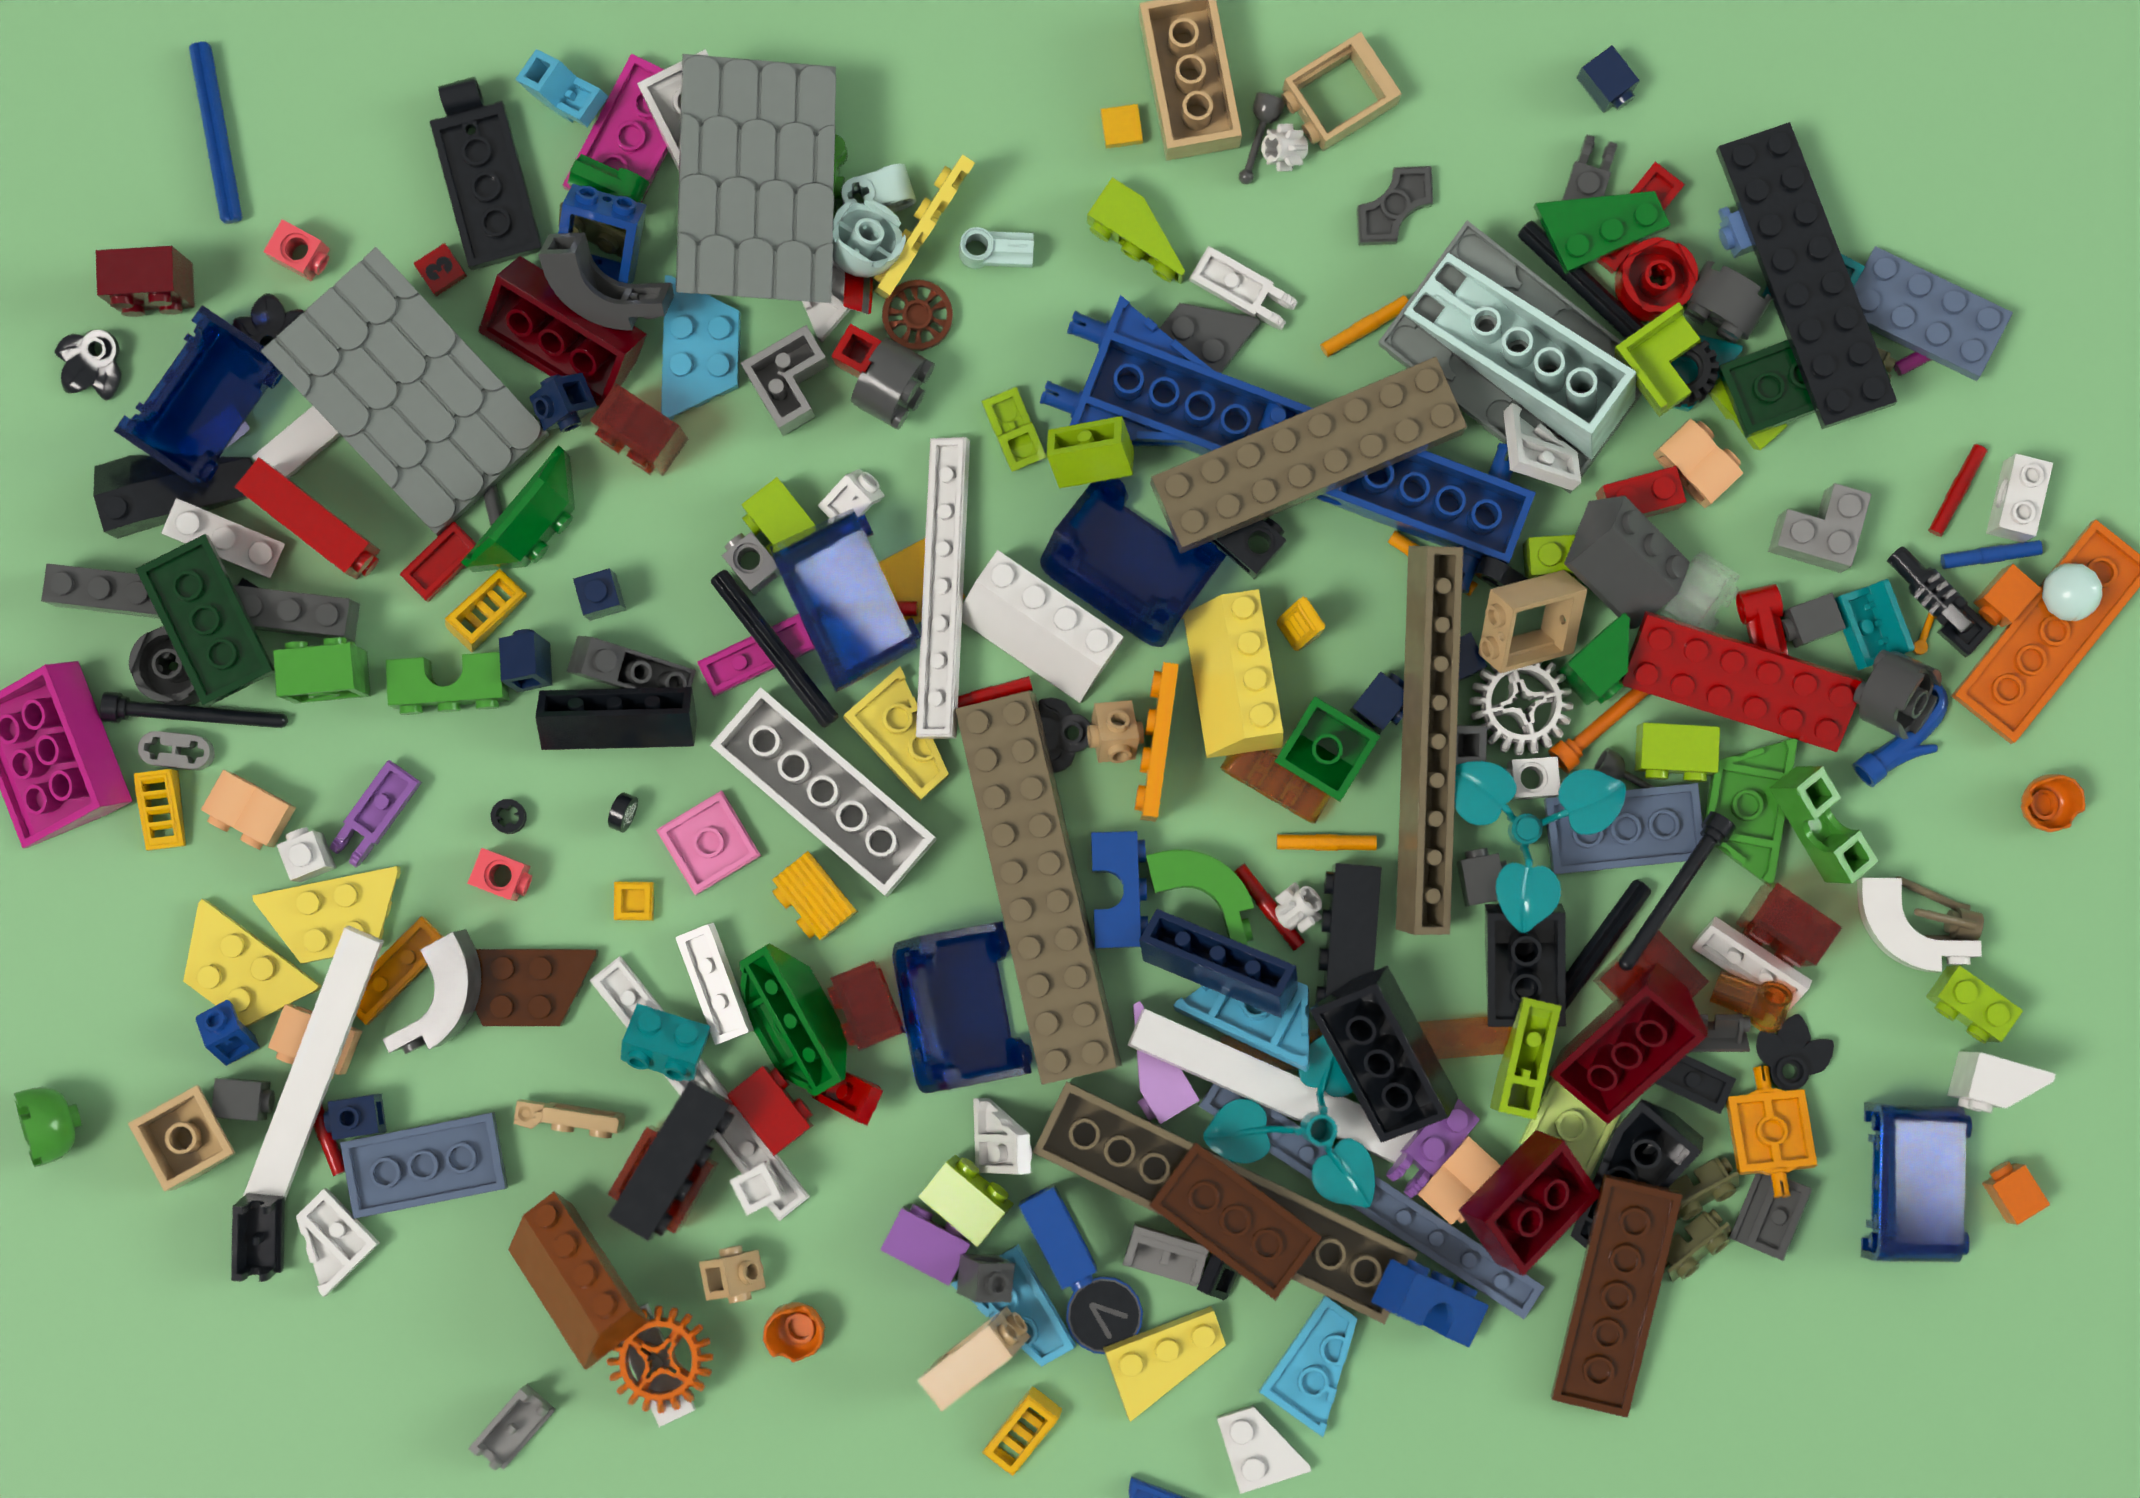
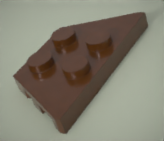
(530, 985)

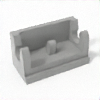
(1165, 1255)
(512, 1427)

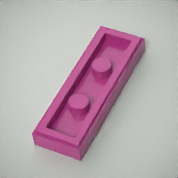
(747, 660)

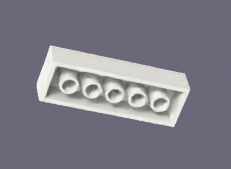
(823, 792)

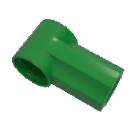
(607, 179)

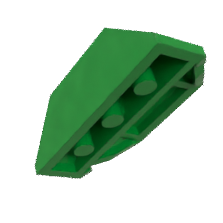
(529, 520)
(793, 1019)

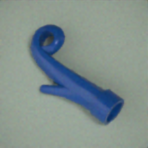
(1875, 765)

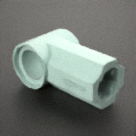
(1003, 248)

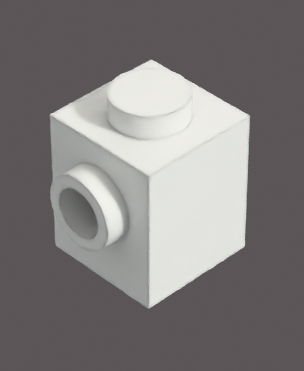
(305, 854)

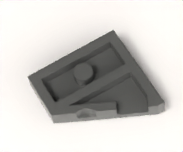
(1210, 333)

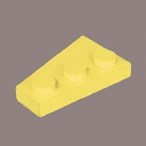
(888, 726)
(1161, 1358)

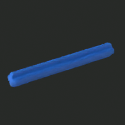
(215, 132)

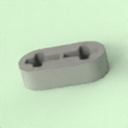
(175, 759)

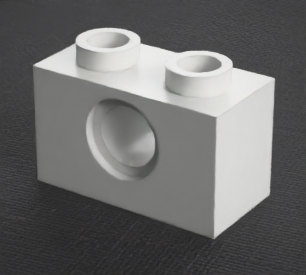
(2019, 498)

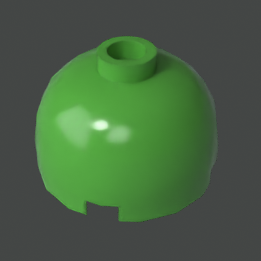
(46, 1123)

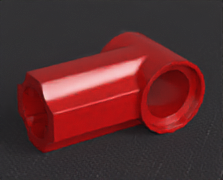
(1761, 613)

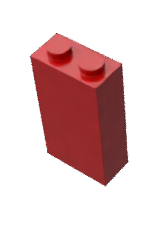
(308, 519)

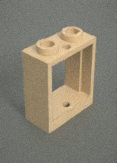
(1372, 71)
(1556, 638)
(975, 1358)

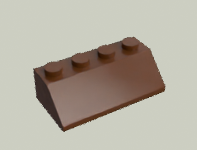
(574, 1280)

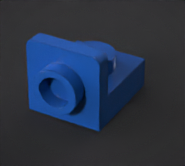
(225, 1034)

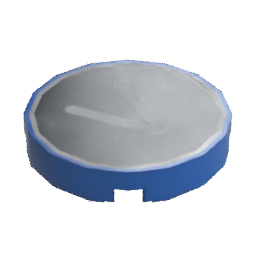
(1103, 1313)

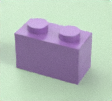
(925, 1243)

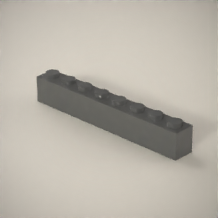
(266, 608)

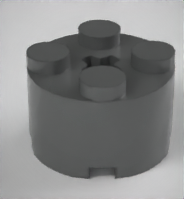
(1727, 302)
(892, 383)
(151, 671)
(1898, 693)

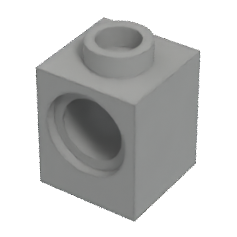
(761, 575)

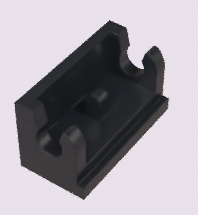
(257, 1237)

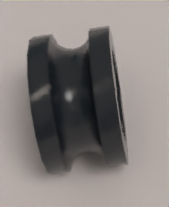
(507, 805)

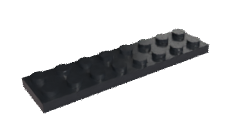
(1806, 276)

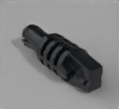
(1932, 591)

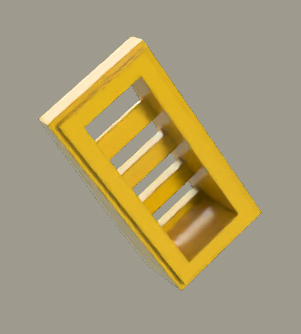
(494, 619)
(1301, 624)
(173, 794)
(1043, 1406)

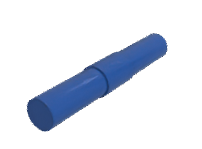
(1991, 554)

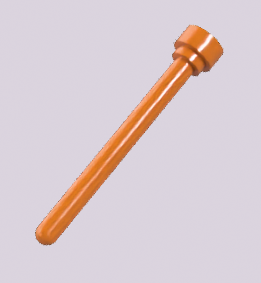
(1571, 750)

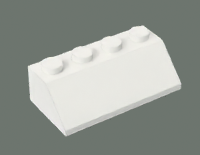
(1039, 626)

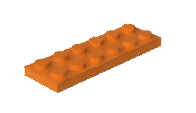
(2040, 649)

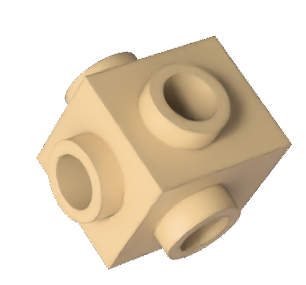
(1115, 732)
(732, 1274)

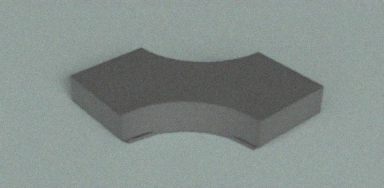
(1380, 220)

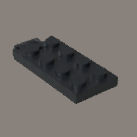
(484, 177)

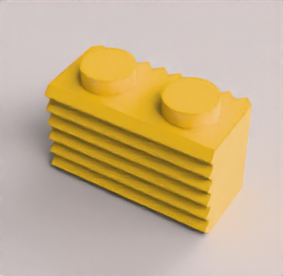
(813, 896)

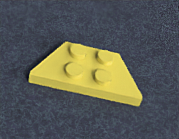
(315, 914)
(240, 968)

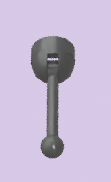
(1267, 110)
(1613, 765)

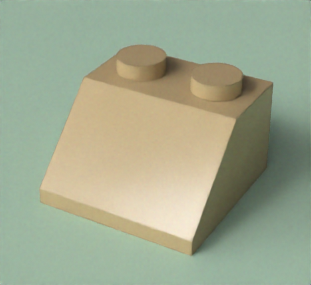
(181, 1139)

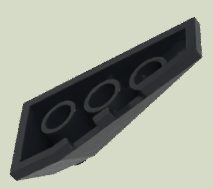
(140, 491)
(1647, 1148)

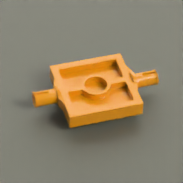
(1771, 1132)

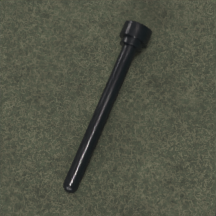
(116, 707)
(1715, 831)

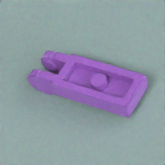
(376, 810)
(1432, 1147)

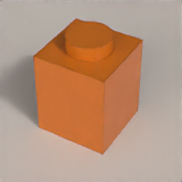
(2006, 596)
(2015, 1192)

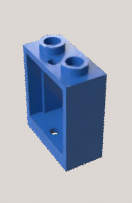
(618, 212)
(1059, 1238)

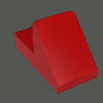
(852, 1098)

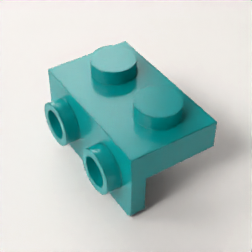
(1873, 623)
(664, 1043)

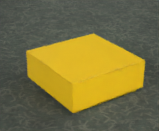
(1121, 126)
(634, 901)

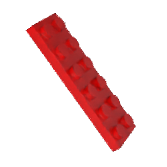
(1741, 681)

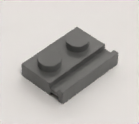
(1768, 1221)

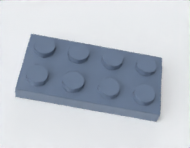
(1929, 314)
(1651, 829)
(424, 1165)

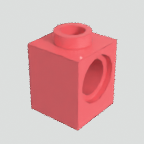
(284, 242)
(485, 868)

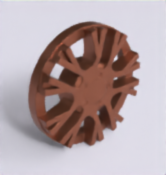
(917, 315)

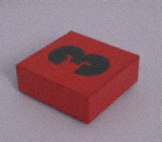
(440, 269)

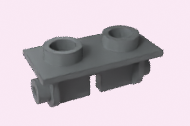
(1725, 1034)

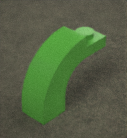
(1202, 872)

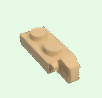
(567, 1117)

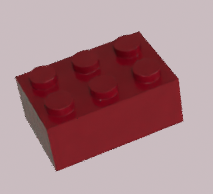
(1529, 1202)

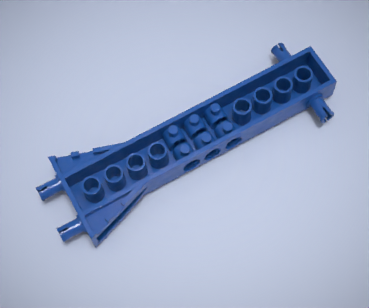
(1182, 402)

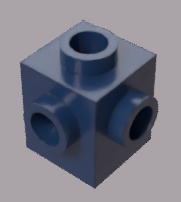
(562, 402)

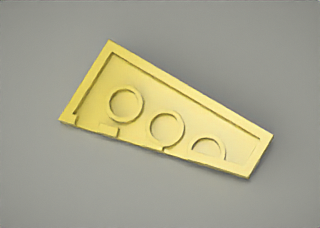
(928, 215)

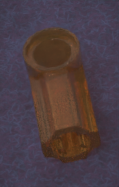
(1763, 1003)

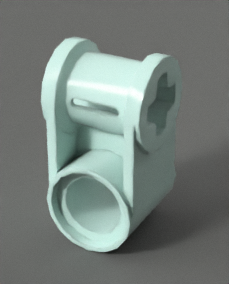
(886, 186)

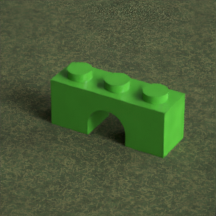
(413, 687)
(1836, 851)

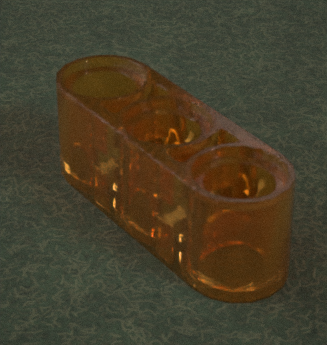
(1276, 783)

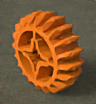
(676, 1369)

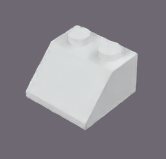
(1990, 1081)

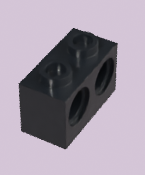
(1236, 545)

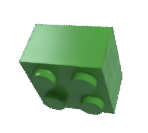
(321, 672)

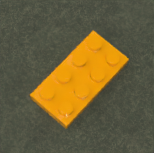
(1157, 726)

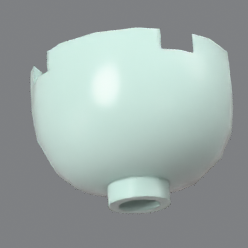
(866, 238)

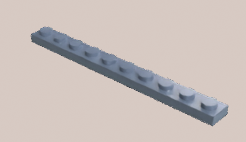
(1405, 1219)

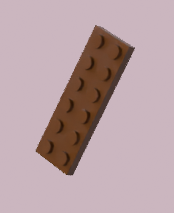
(1616, 1295)

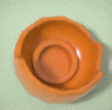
(2052, 802)
(794, 1331)

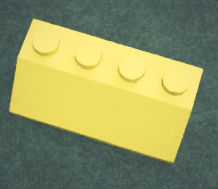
(1233, 675)

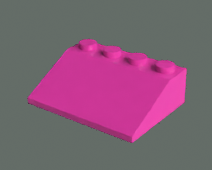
(55, 755)

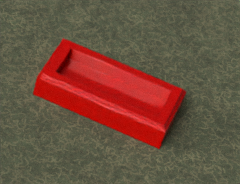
(439, 562)

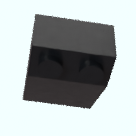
(1524, 965)

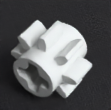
(1284, 147)
(1298, 907)

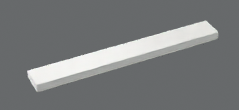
(943, 588)
(315, 1063)
(1255, 1080)
(740, 1142)

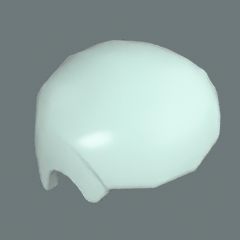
(2072, 592)

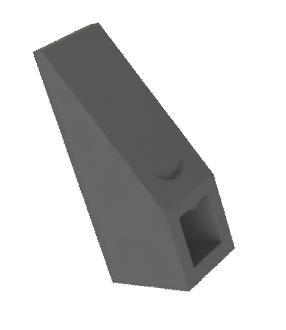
(625, 667)

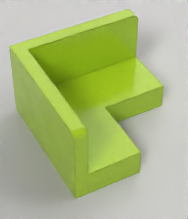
(1651, 355)

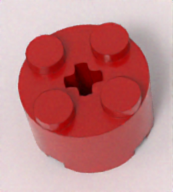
(1656, 259)

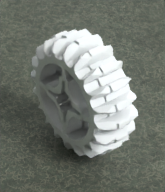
(1524, 721)

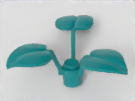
(1589, 801)
(1339, 1176)

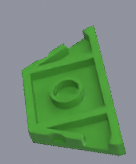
(1744, 797)

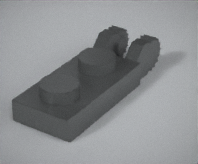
(1587, 180)

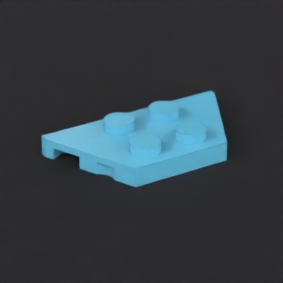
(698, 351)
(1280, 1037)

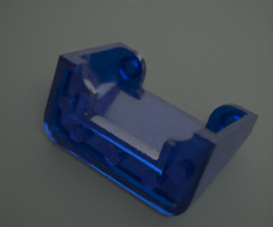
(202, 399)
(1127, 564)
(844, 598)
(957, 1008)
(1917, 1183)

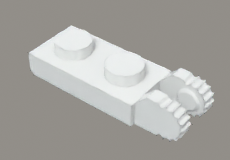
(1240, 287)

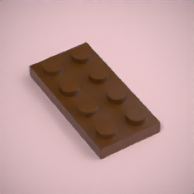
(1235, 1221)

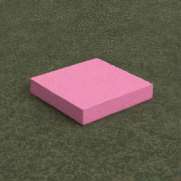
(708, 842)

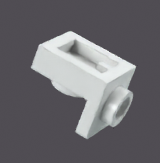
(855, 491)

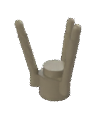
(1959, 922)

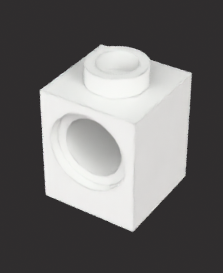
(1548, 773)
(757, 1187)

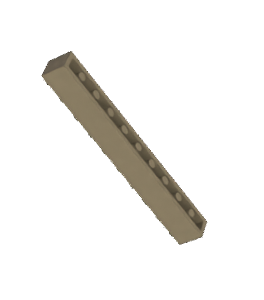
(1429, 739)

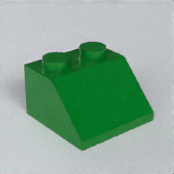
(1600, 664)
(1327, 749)

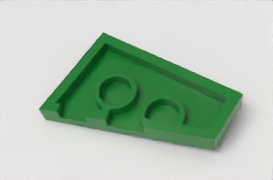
(1599, 226)

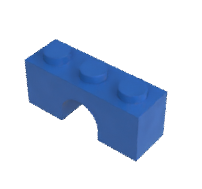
(1120, 855)
(1431, 1301)

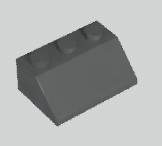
(1625, 559)

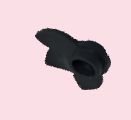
(266, 319)
(85, 367)
(1056, 721)
(1793, 1047)

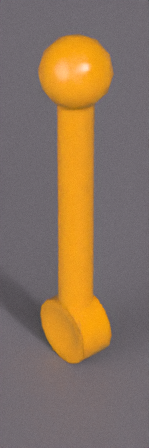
(1920, 645)

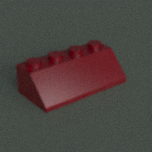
(546, 333)
(1630, 1044)

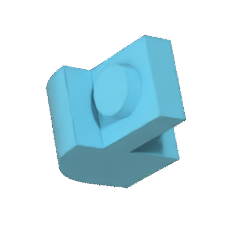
(561, 89)

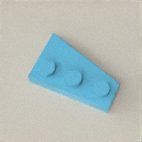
(1046, 1329)
(1311, 1367)

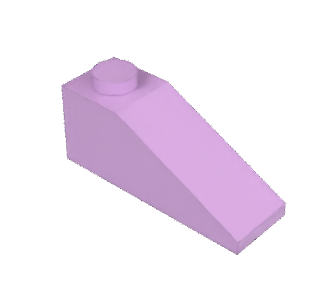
(1161, 1084)

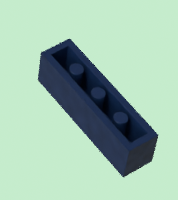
(1219, 963)

